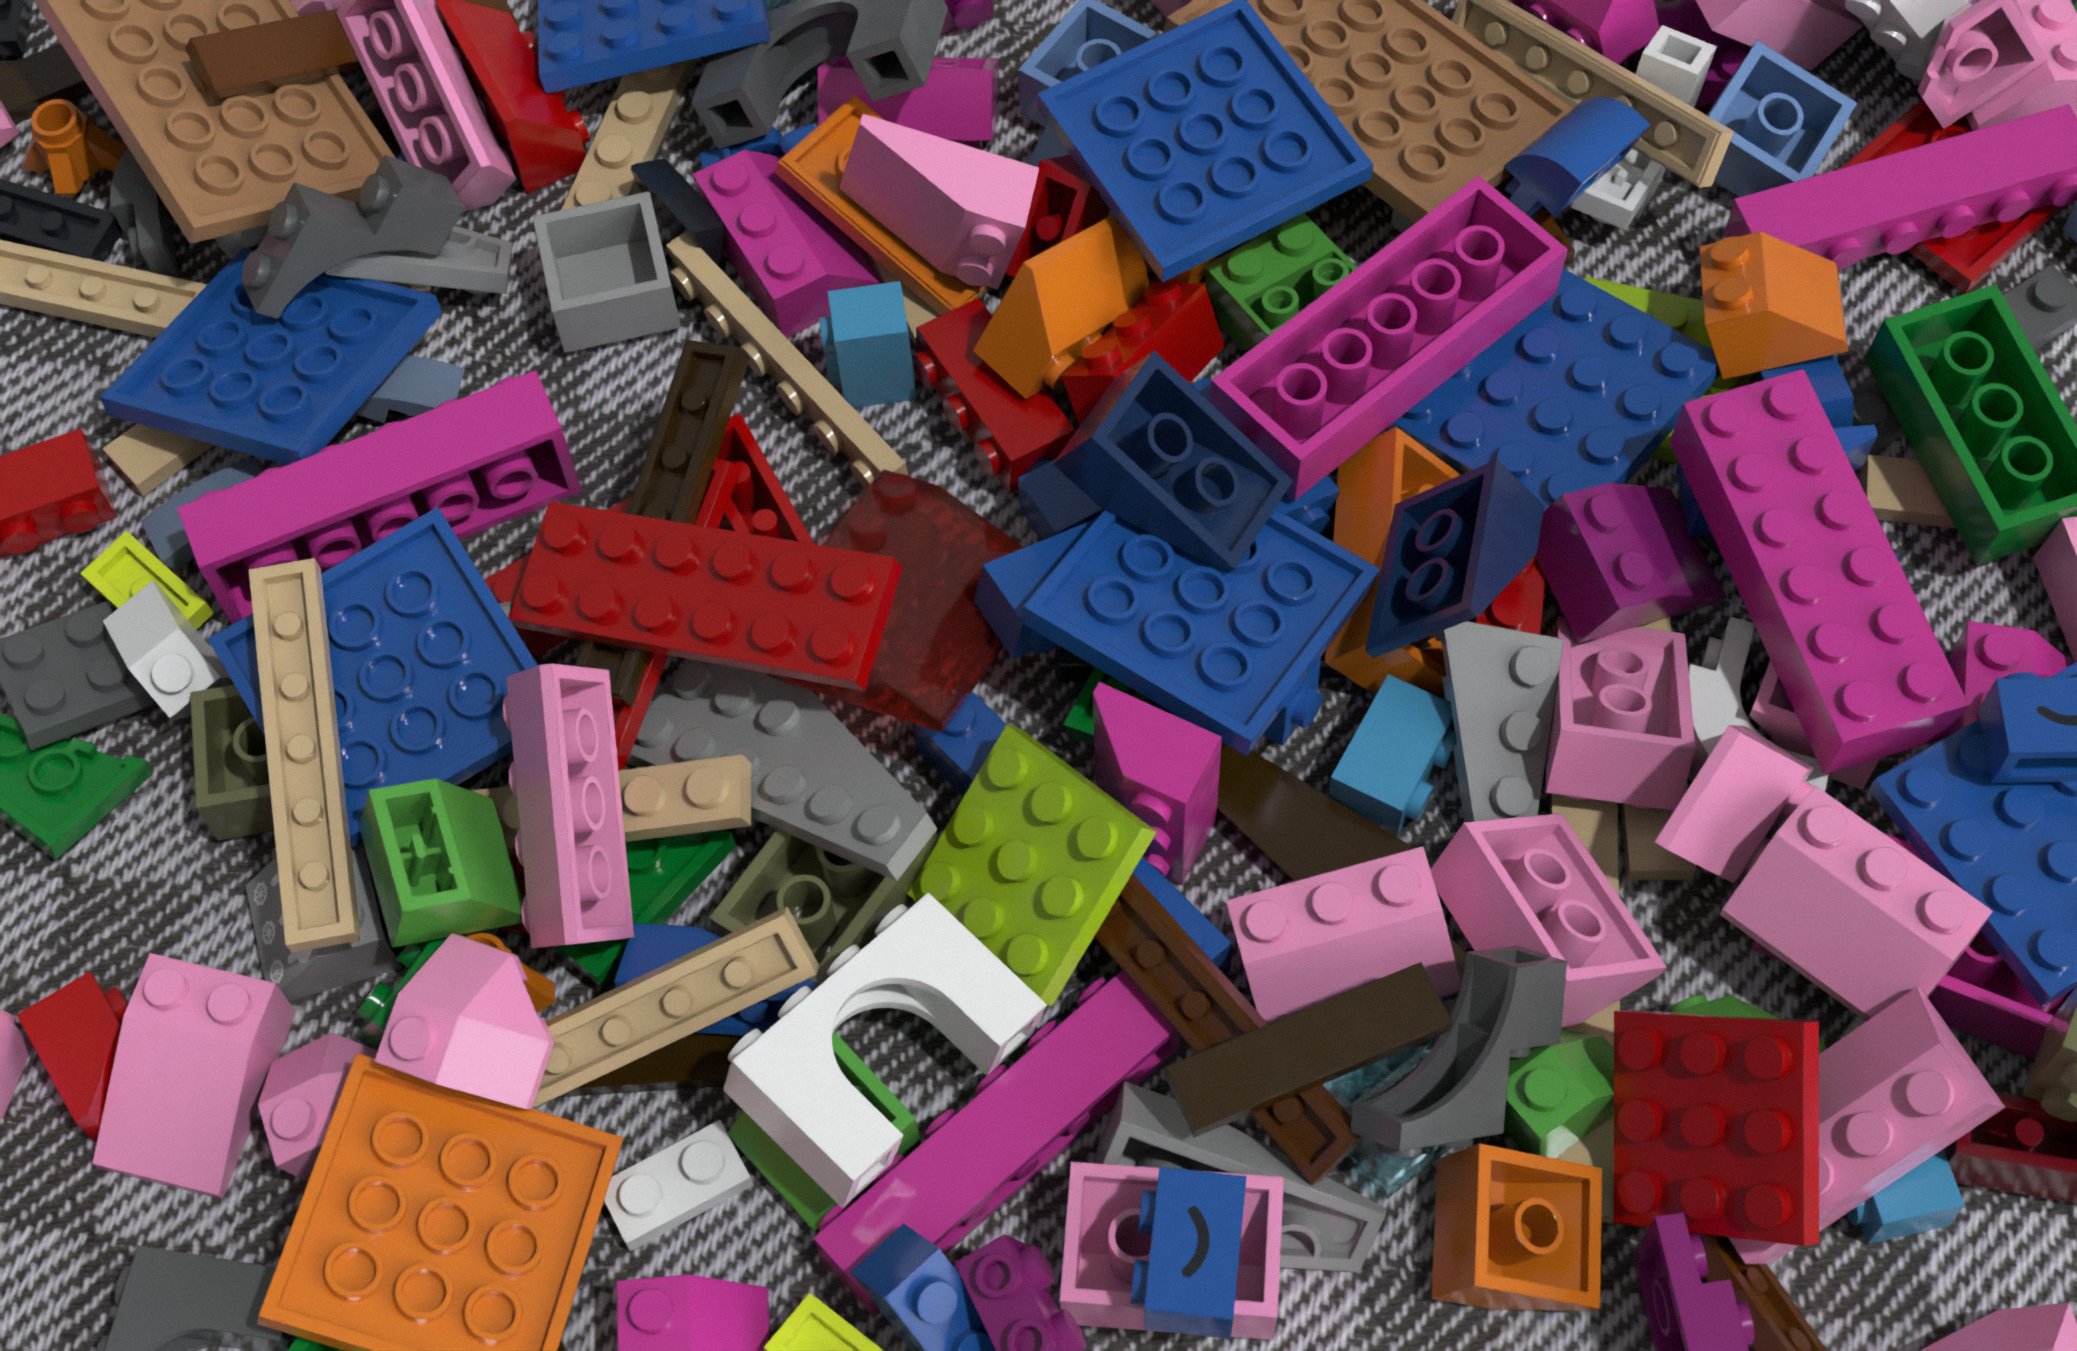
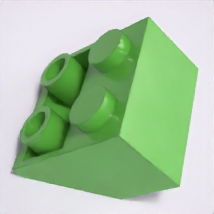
(1273, 279)
(438, 861)
(786, 1175)

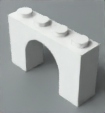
(915, 964)

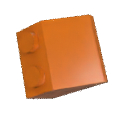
(1769, 304)
(1517, 1231)

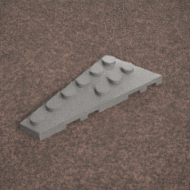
(805, 763)

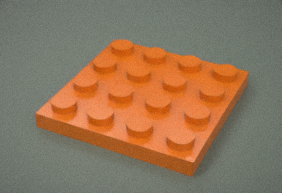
(439, 1221)

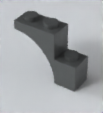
(315, 230)
(1460, 1088)

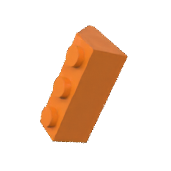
(1062, 306)

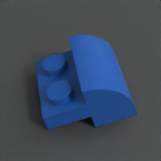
(1573, 154)

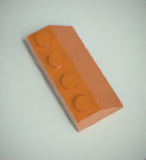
(1370, 485)

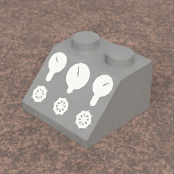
(326, 967)

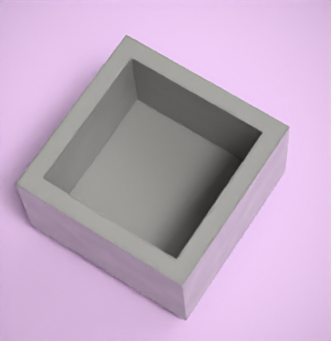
(606, 272)

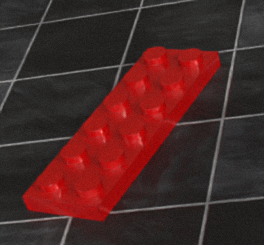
(707, 594)

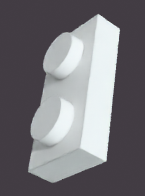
(676, 1185)

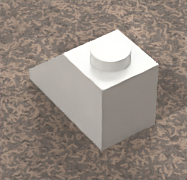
(164, 650)

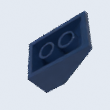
(1173, 465)
(1452, 554)

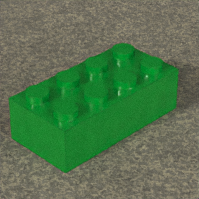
(1980, 420)

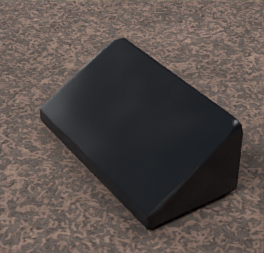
(681, 206)

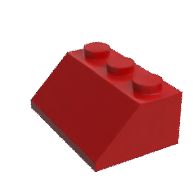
(504, 73)

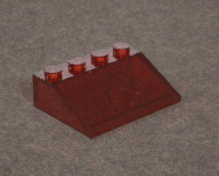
(934, 634)

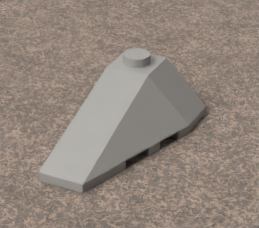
(1321, 1222)

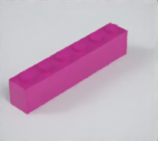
(1921, 191)
(1007, 1131)

